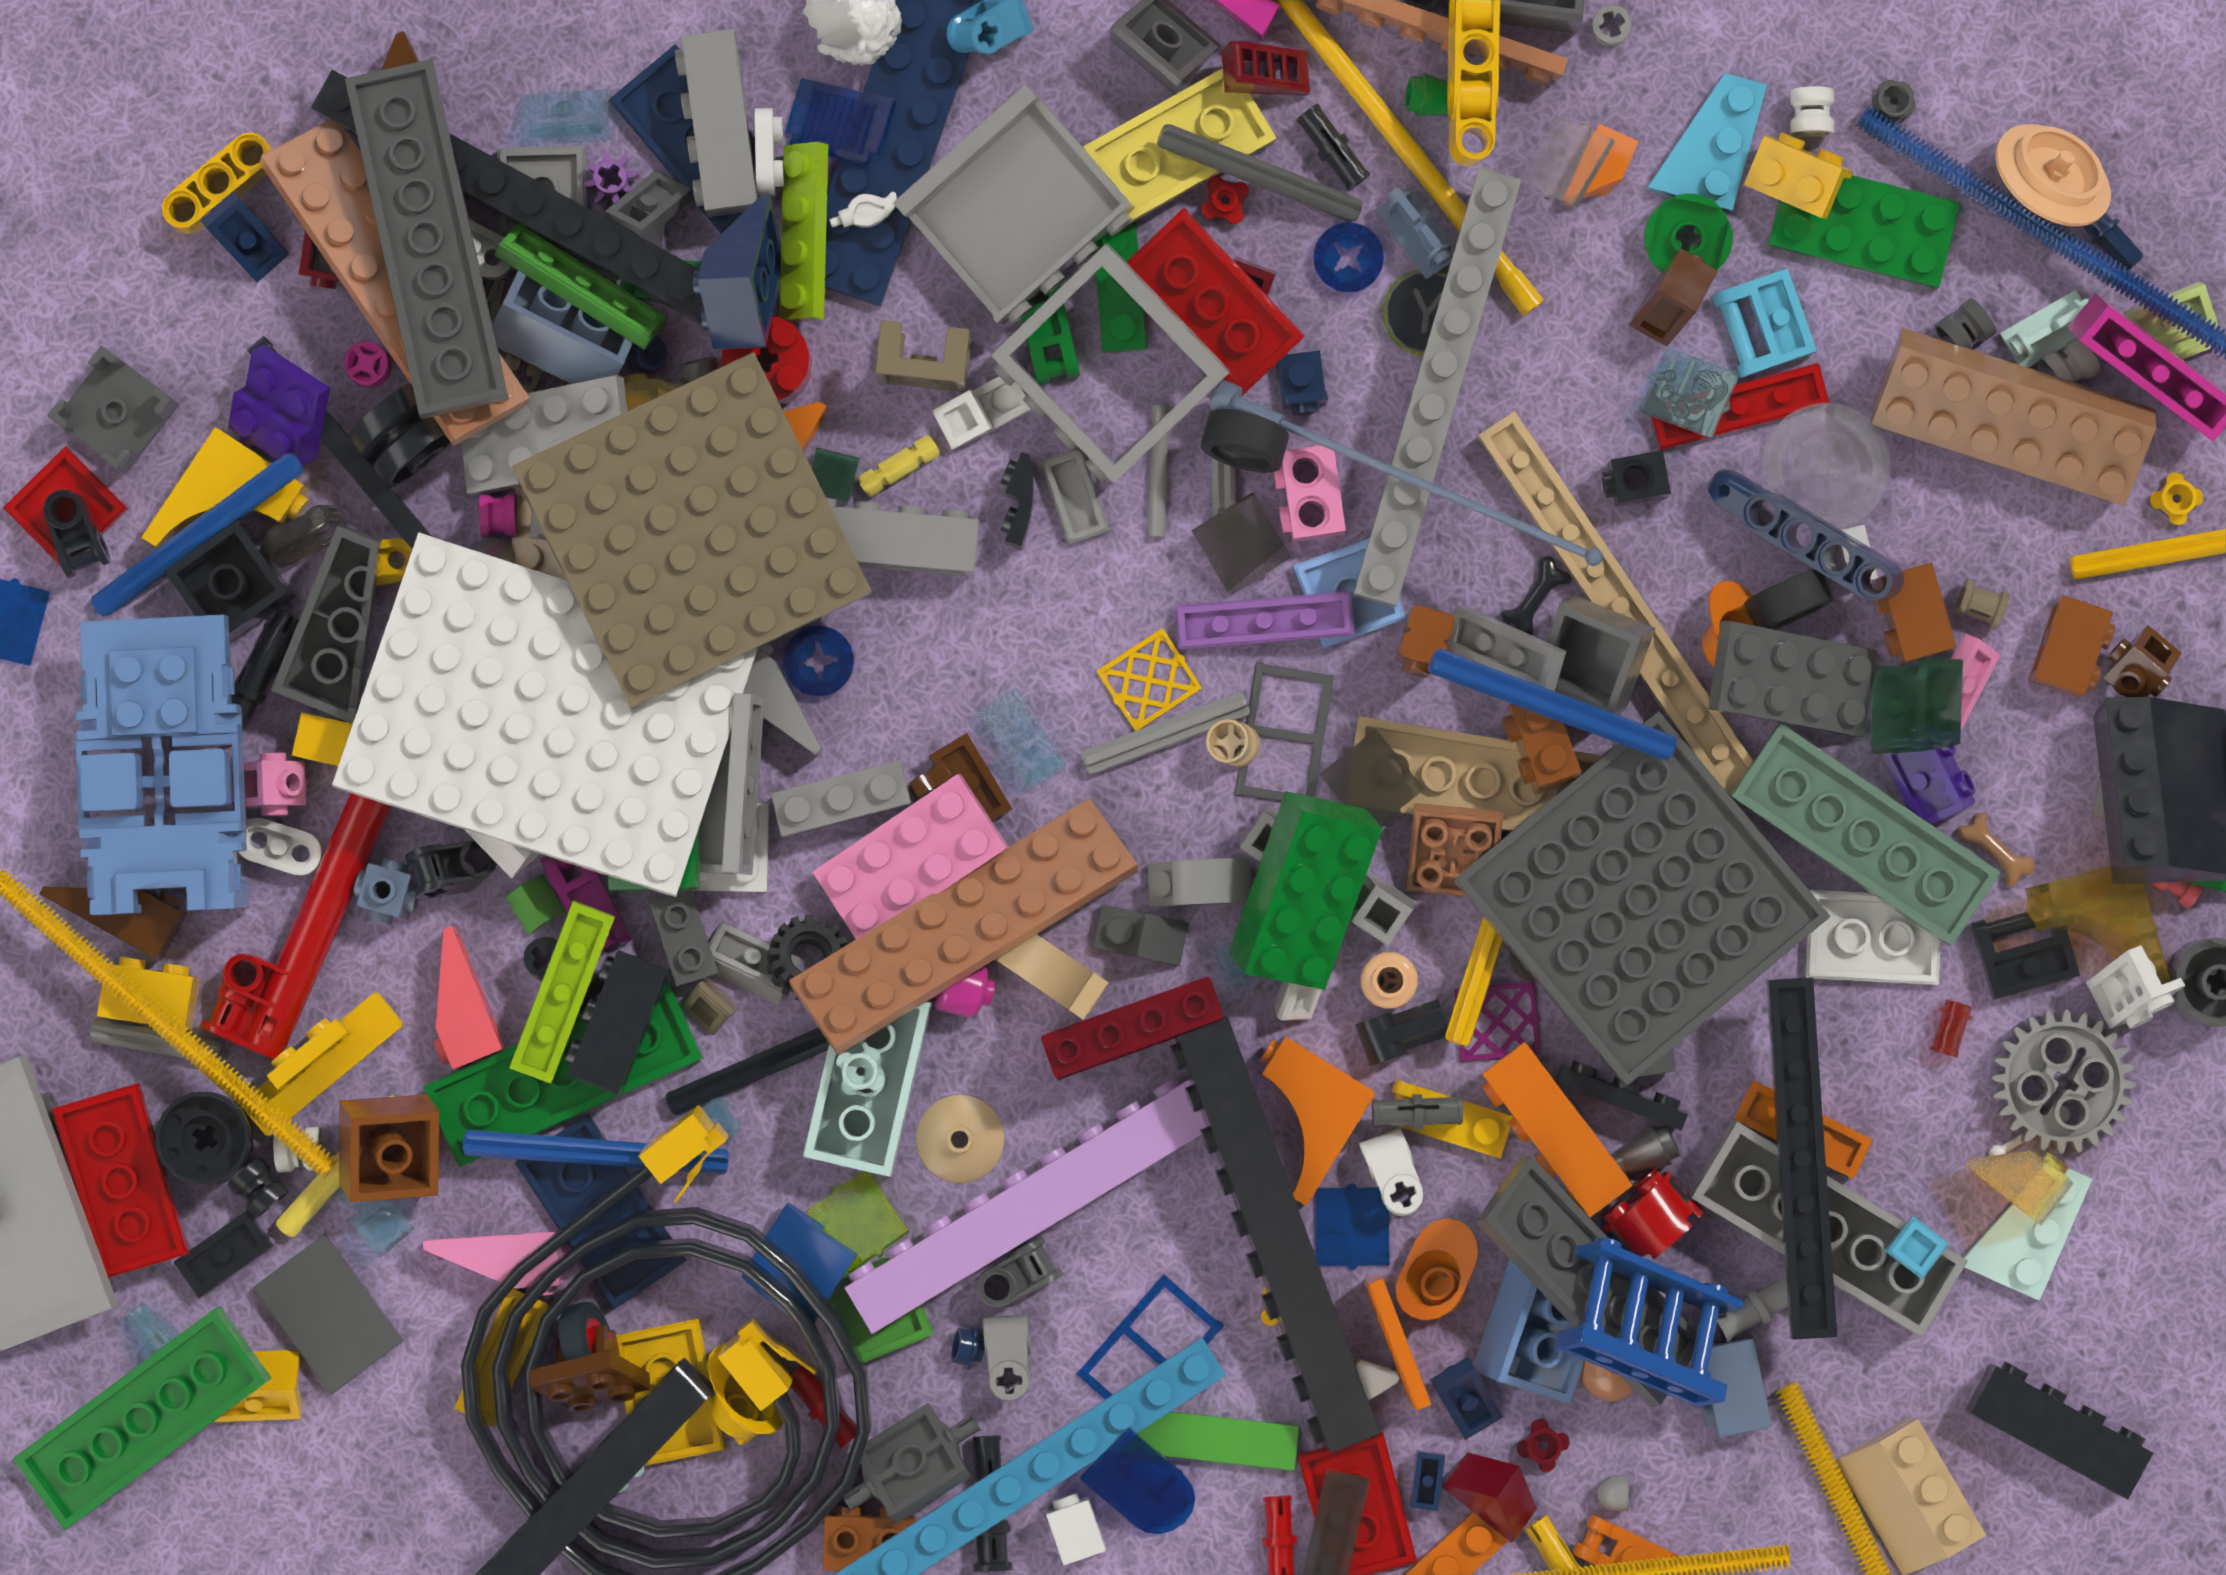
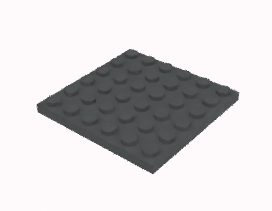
(1641, 901)

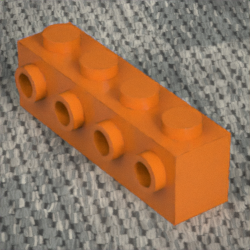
(1556, 1128)

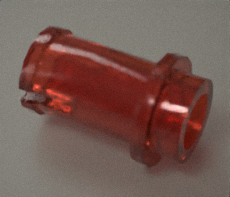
(1951, 1028)

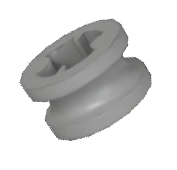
(1623, 30)

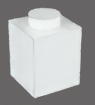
(1075, 1528)

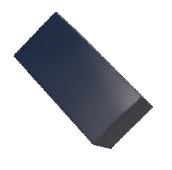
(1427, 1480)

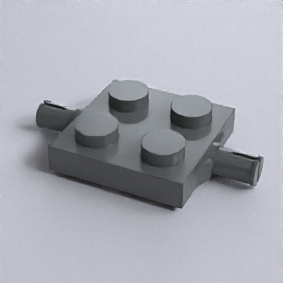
(912, 1463)

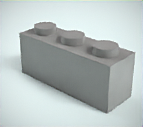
(841, 799)

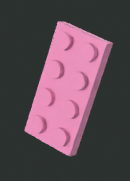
(911, 857)

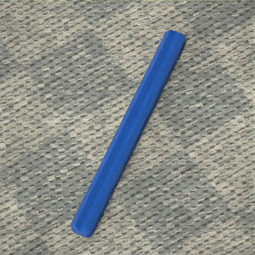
(195, 534)
(1552, 704)
(574, 1150)

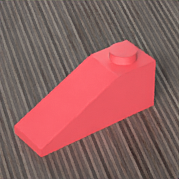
(463, 1014)

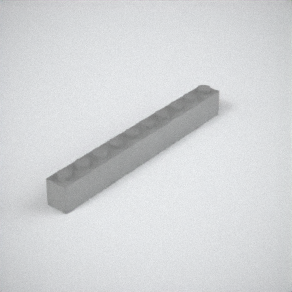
(1437, 386)
(898, 539)

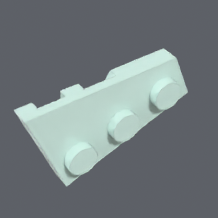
(2023, 1252)

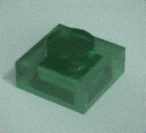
(835, 473)

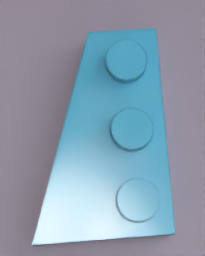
(1715, 145)

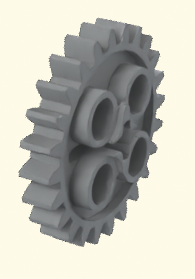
(2095, 1104)

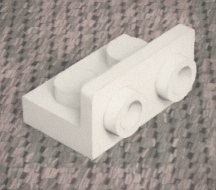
(2131, 990)

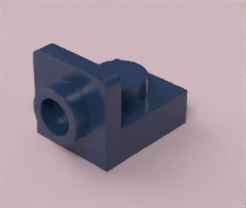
(1302, 382)

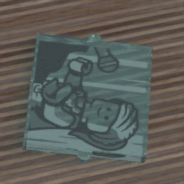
(1689, 392)

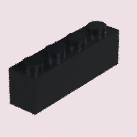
(2058, 1430)

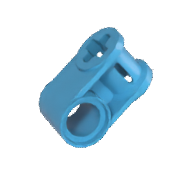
(989, 26)

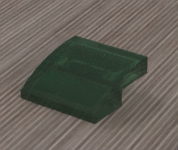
(1917, 706)

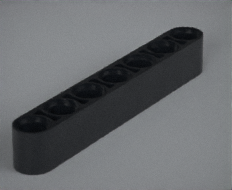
(602, 1473)

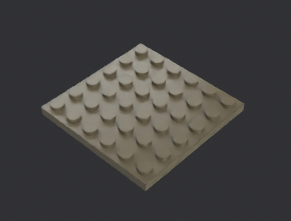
(691, 530)

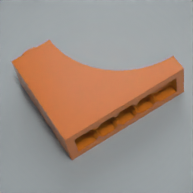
(1325, 1105)

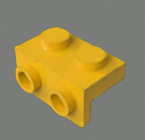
(1796, 175)

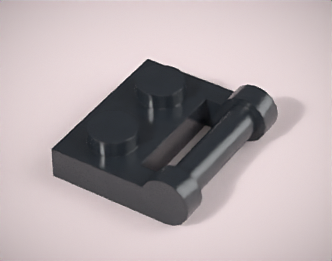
(2024, 965)

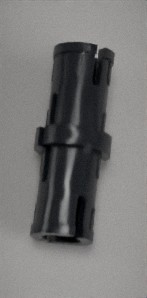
(1316, 123)

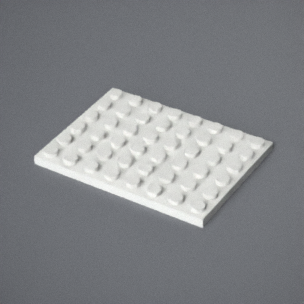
(513, 727)

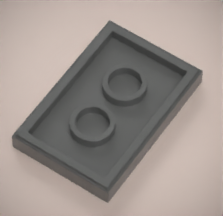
(328, 1314)

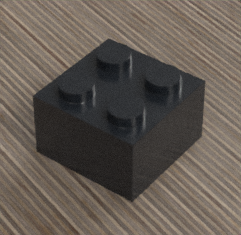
(230, 579)

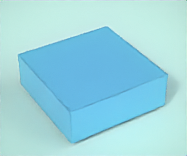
(1916, 1247)

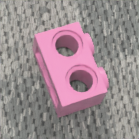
(1321, 492)

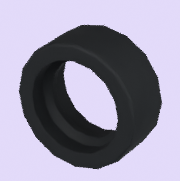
(1244, 440)
(1789, 600)

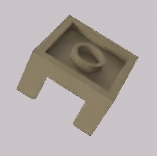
(923, 370)

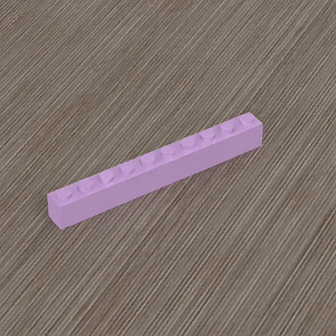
(1025, 1206)

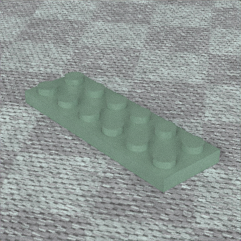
(1865, 834)

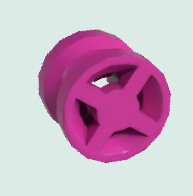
(363, 358)
(498, 515)

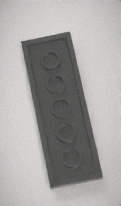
(1539, 1234)

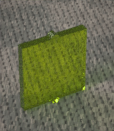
(859, 1218)

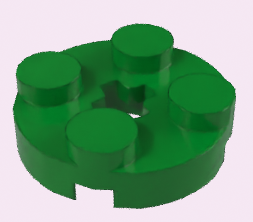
(1684, 210)

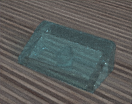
(565, 117)

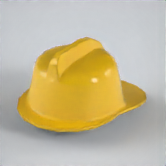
(734, 1409)

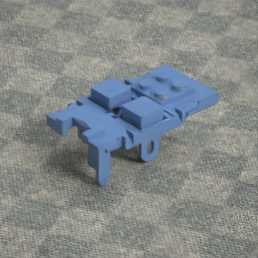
(157, 684)

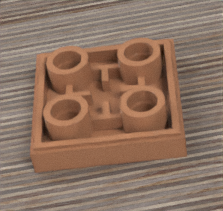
(1446, 844)

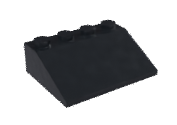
(2163, 789)

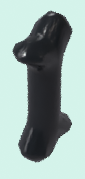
(1548, 578)

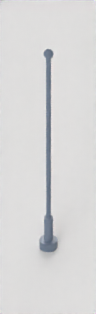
(1230, 397)

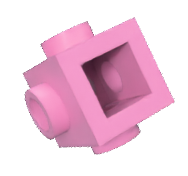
(274, 784)

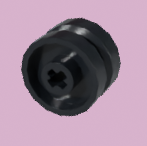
(399, 437)

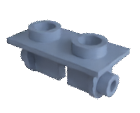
(1416, 231)

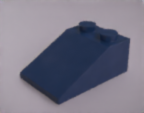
(741, 279)

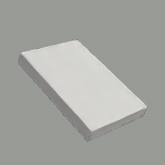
(1869, 943)

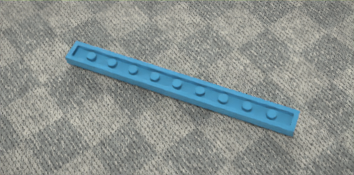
(1042, 1465)

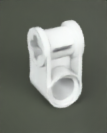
(1392, 1164)

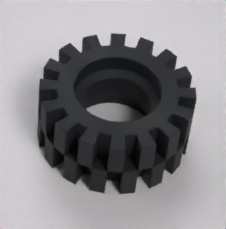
(793, 935)

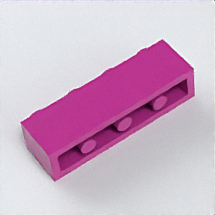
(2151, 366)

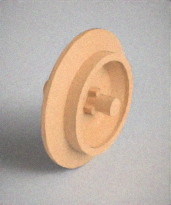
(2053, 174)

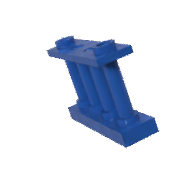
(1624, 1353)

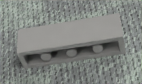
(719, 122)

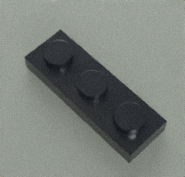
(1584, 1080)

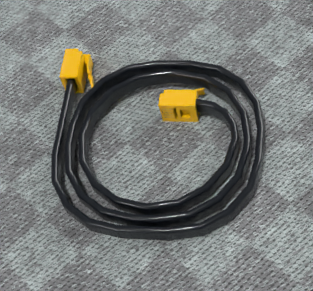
(744, 1356)

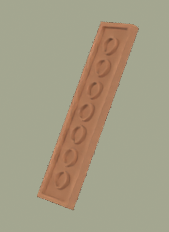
(330, 196)
(963, 926)

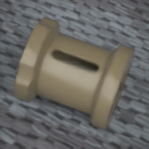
(1981, 604)

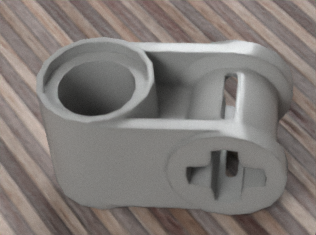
(1008, 1346)

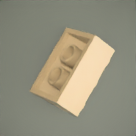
(1910, 1496)

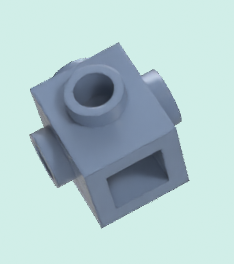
(401, 897)

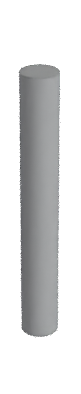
(1158, 478)

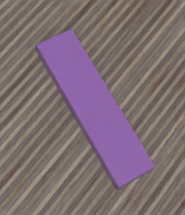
(1265, 620)

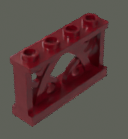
(1131, 1028)

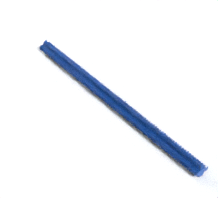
(2043, 230)

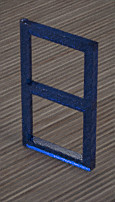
(1124, 1328)

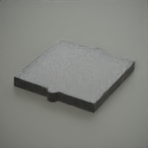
(1241, 543)
(1372, 778)

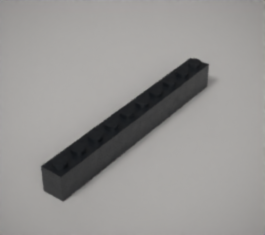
(551, 216)
(1275, 1234)

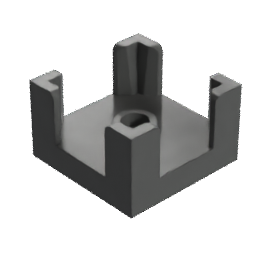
(115, 411)

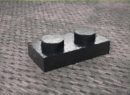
(223, 1254)

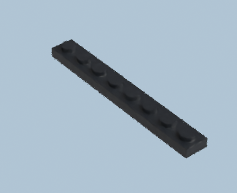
(1801, 1158)

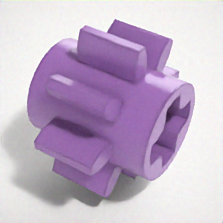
(609, 166)

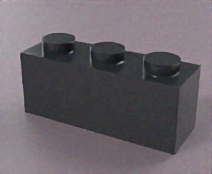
(617, 1021)

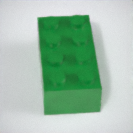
(1305, 890)

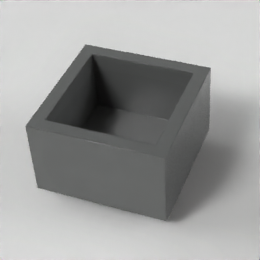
(1601, 653)

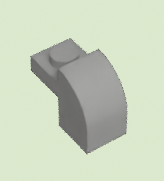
(1199, 882)

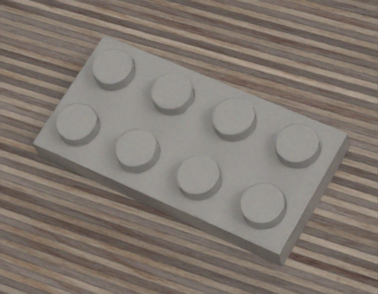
(543, 423)

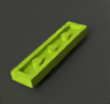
(803, 232)
(562, 991)

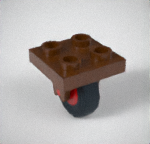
(588, 1363)

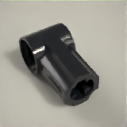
(1393, 1034)

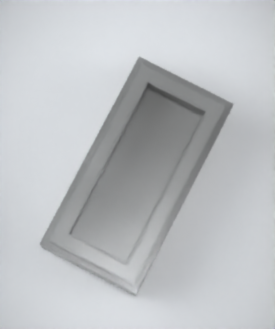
(1074, 496)

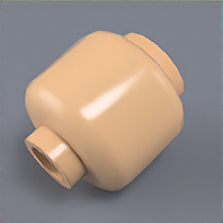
(1405, 980)

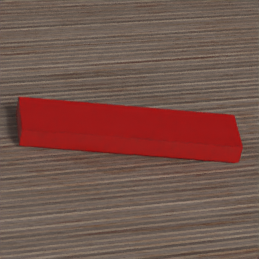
(1755, 404)

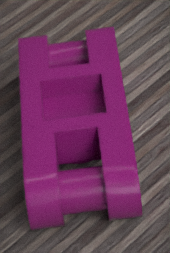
(589, 891)

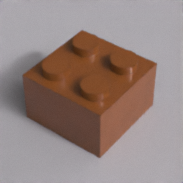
(388, 1148)

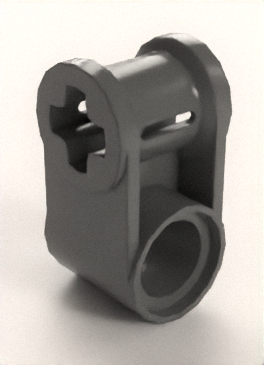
(1021, 1273)

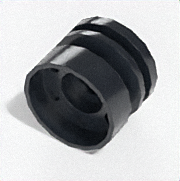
(178, 1144)

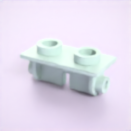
(2044, 330)

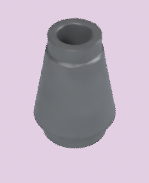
(1648, 1151)

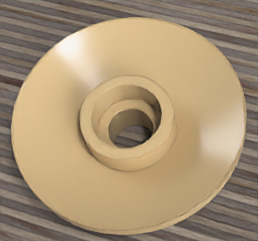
(983, 1132)

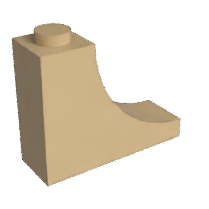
(1055, 974)

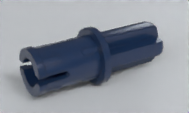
(2114, 241)

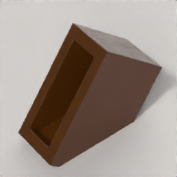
(1674, 297)

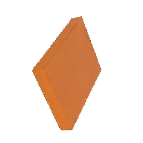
(1397, 1342)

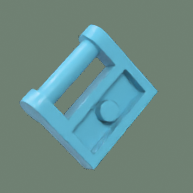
(1778, 319)

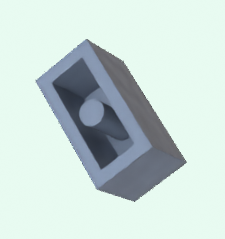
(1745, 1398)

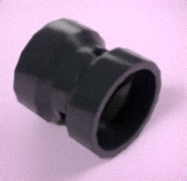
(251, 1180)

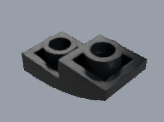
(1020, 484)

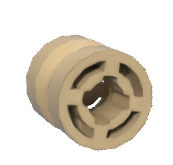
(1223, 742)

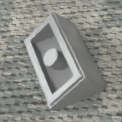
(745, 962)

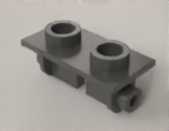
(683, 938)

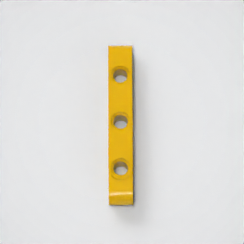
(1470, 87)

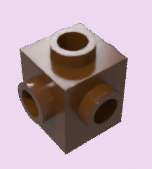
(2142, 664)

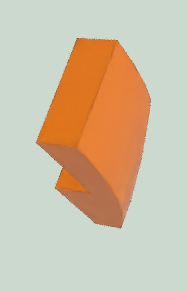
(1614, 165)

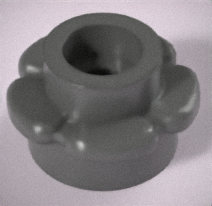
(1901, 92)
(698, 368)

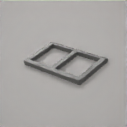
(1317, 739)

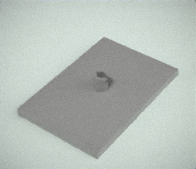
(46, 1246)

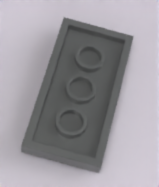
(1792, 679)

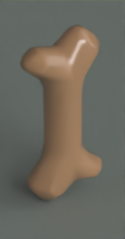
(2012, 865)

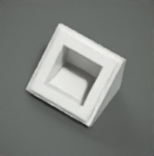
(1296, 1002)
(1375, 1377)

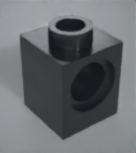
(1655, 473)

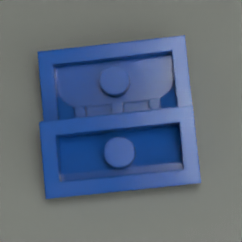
(813, 1249)

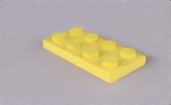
(1155, 175)

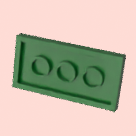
(1874, 231)

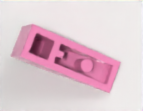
(496, 1255)

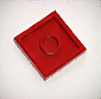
(60, 473)

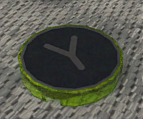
(1412, 309)

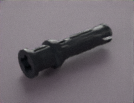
(992, 1543)

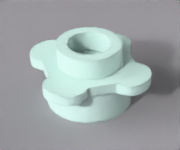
(852, 1081)

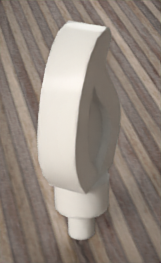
(865, 211)

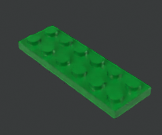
(508, 1101)
(142, 1418)

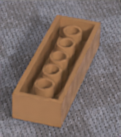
(2013, 416)

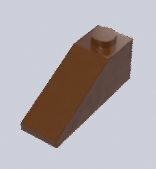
(147, 931)

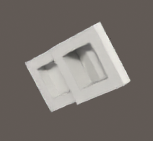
(980, 411)

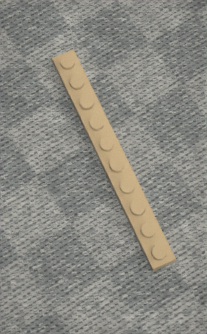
(1608, 585)

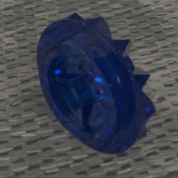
(1348, 236)
(803, 646)

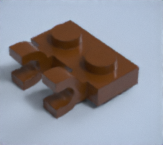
(963, 759)

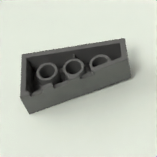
(332, 636)

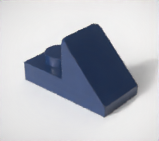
(244, 236)
(1466, 1398)

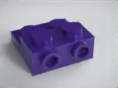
(279, 408)

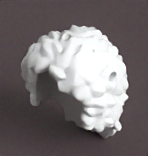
(854, 28)

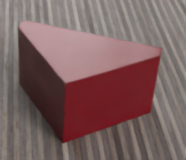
(1493, 1492)

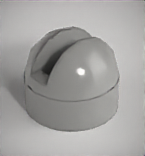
(1614, 1493)

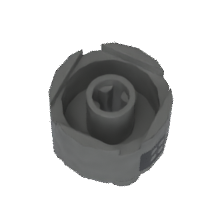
(2193, 966)

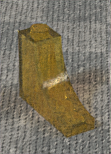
(2106, 912)

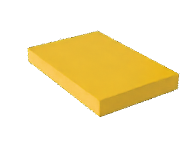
(658, 1352)

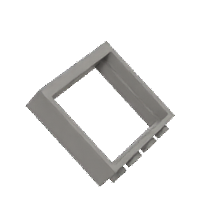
(1042, 403)

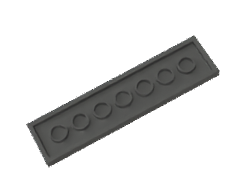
(426, 239)

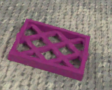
(1532, 1018)

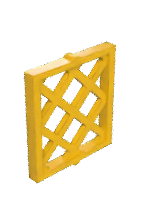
(1119, 698)

